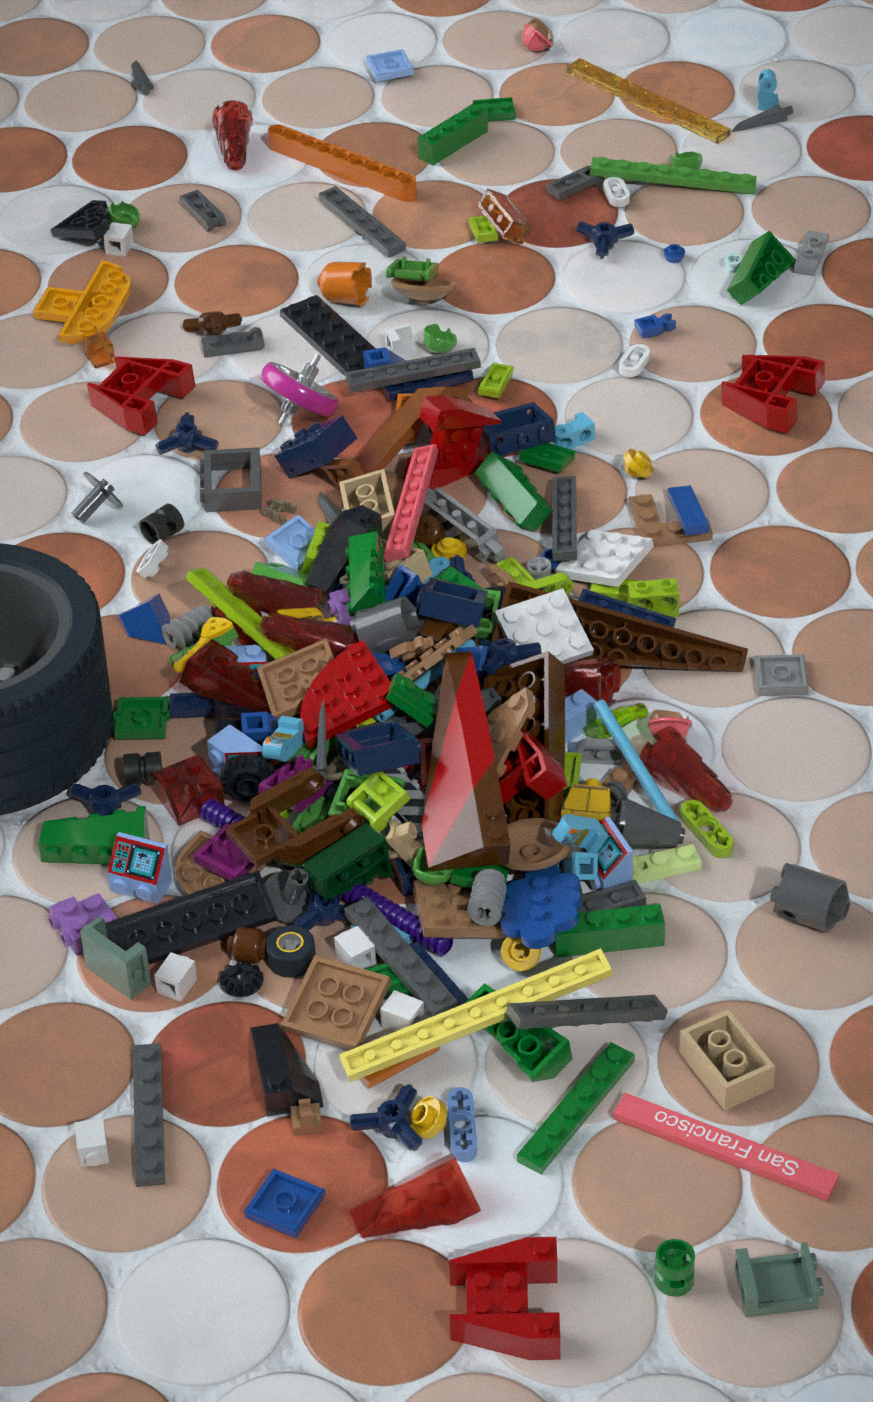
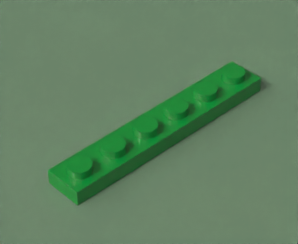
(575, 1108)

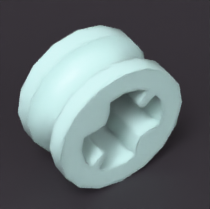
(732, 262)

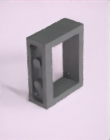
(231, 498)

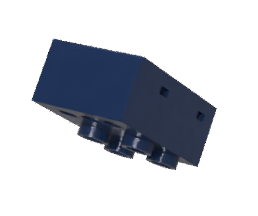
(315, 446)

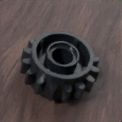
(243, 775)

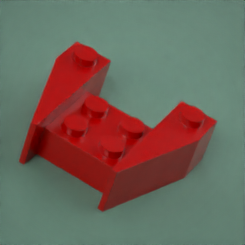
(764, 386)
(128, 390)
(457, 434)
(531, 767)
(499, 1299)

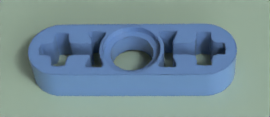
(467, 1133)

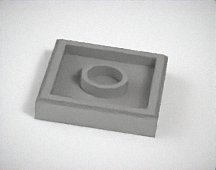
(781, 675)

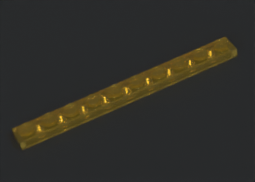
(649, 101)

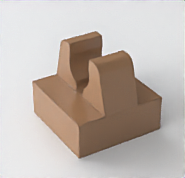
(306, 1118)

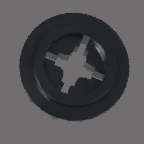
(234, 987)

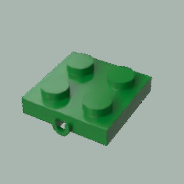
(141, 718)

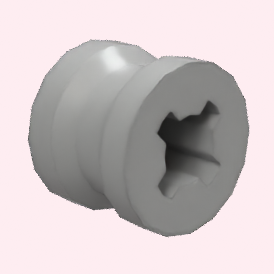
(539, 567)

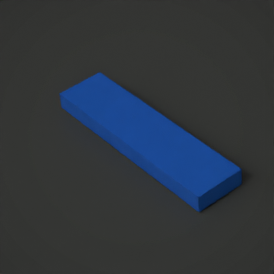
(688, 510)

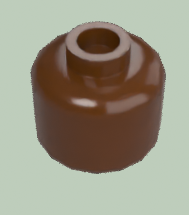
(429, 531)
(248, 945)

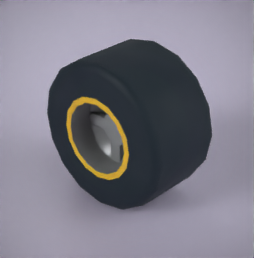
(290, 951)

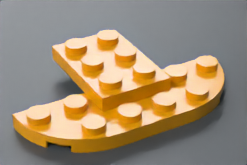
(86, 310)

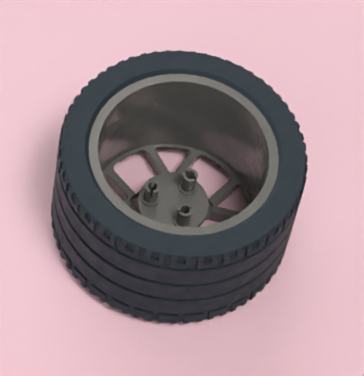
(60, 701)

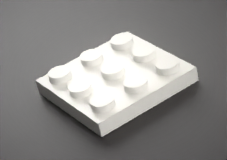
(606, 557)
(547, 621)

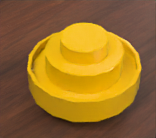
(637, 464)
(449, 548)
(518, 956)
(428, 1117)

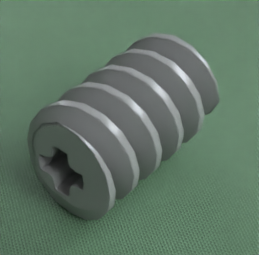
(186, 627)
(487, 897)

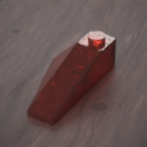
(218, 675)
(421, 1200)

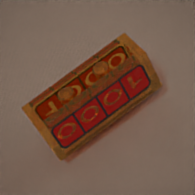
(504, 216)

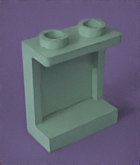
(121, 969)
(778, 1282)

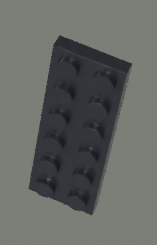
(327, 333)
(195, 918)

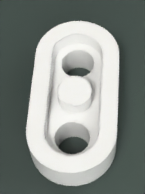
(616, 192)
(634, 360)
(151, 560)

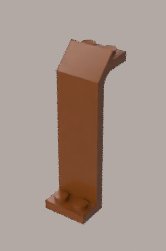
(390, 438)

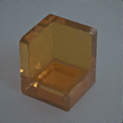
(99, 349)

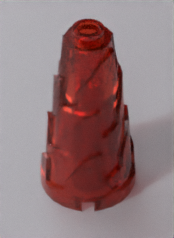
(232, 130)
(273, 594)
(303, 632)
(682, 769)

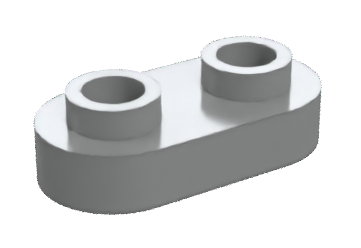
(599, 751)

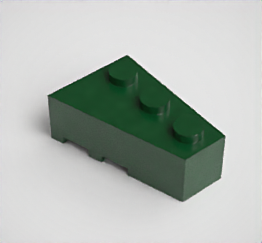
(349, 862)

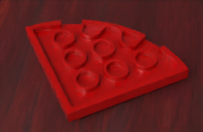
(351, 690)

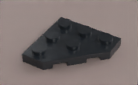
(85, 223)

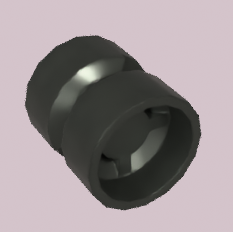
(161, 524)
(141, 768)

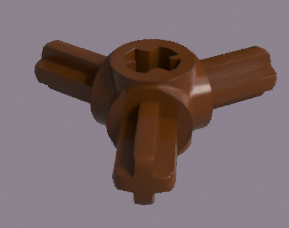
(212, 322)

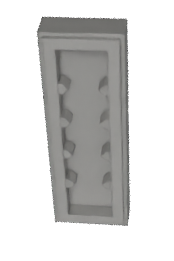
(811, 252)

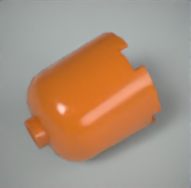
(345, 282)

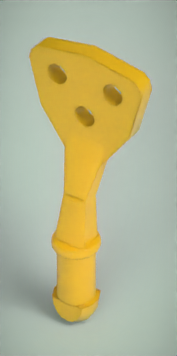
(212, 628)

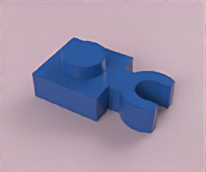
(652, 326)

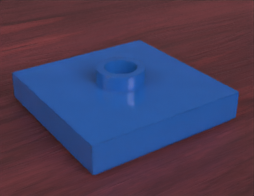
(284, 1203)

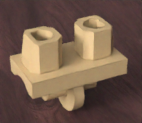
(402, 841)

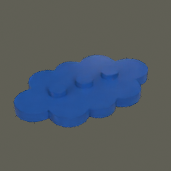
(541, 906)

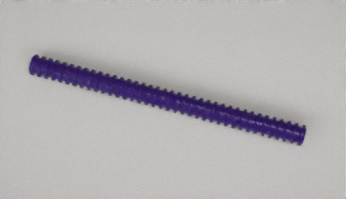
(398, 916)

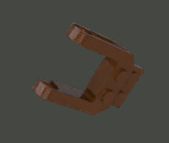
(269, 836)

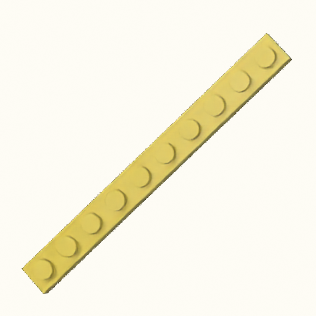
(473, 1015)

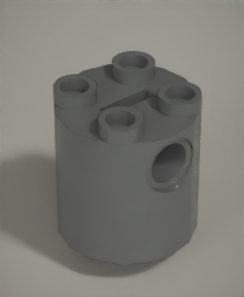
(388, 624)
(810, 897)

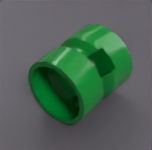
(674, 1267)

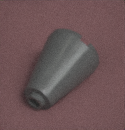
(645, 827)

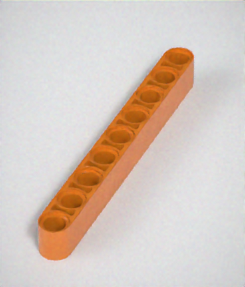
(342, 163)

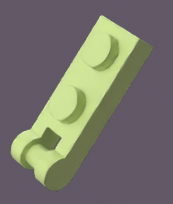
(666, 863)

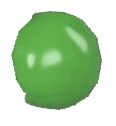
(687, 159)
(124, 214)
(437, 340)
(421, 871)

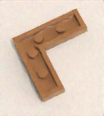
(662, 534)

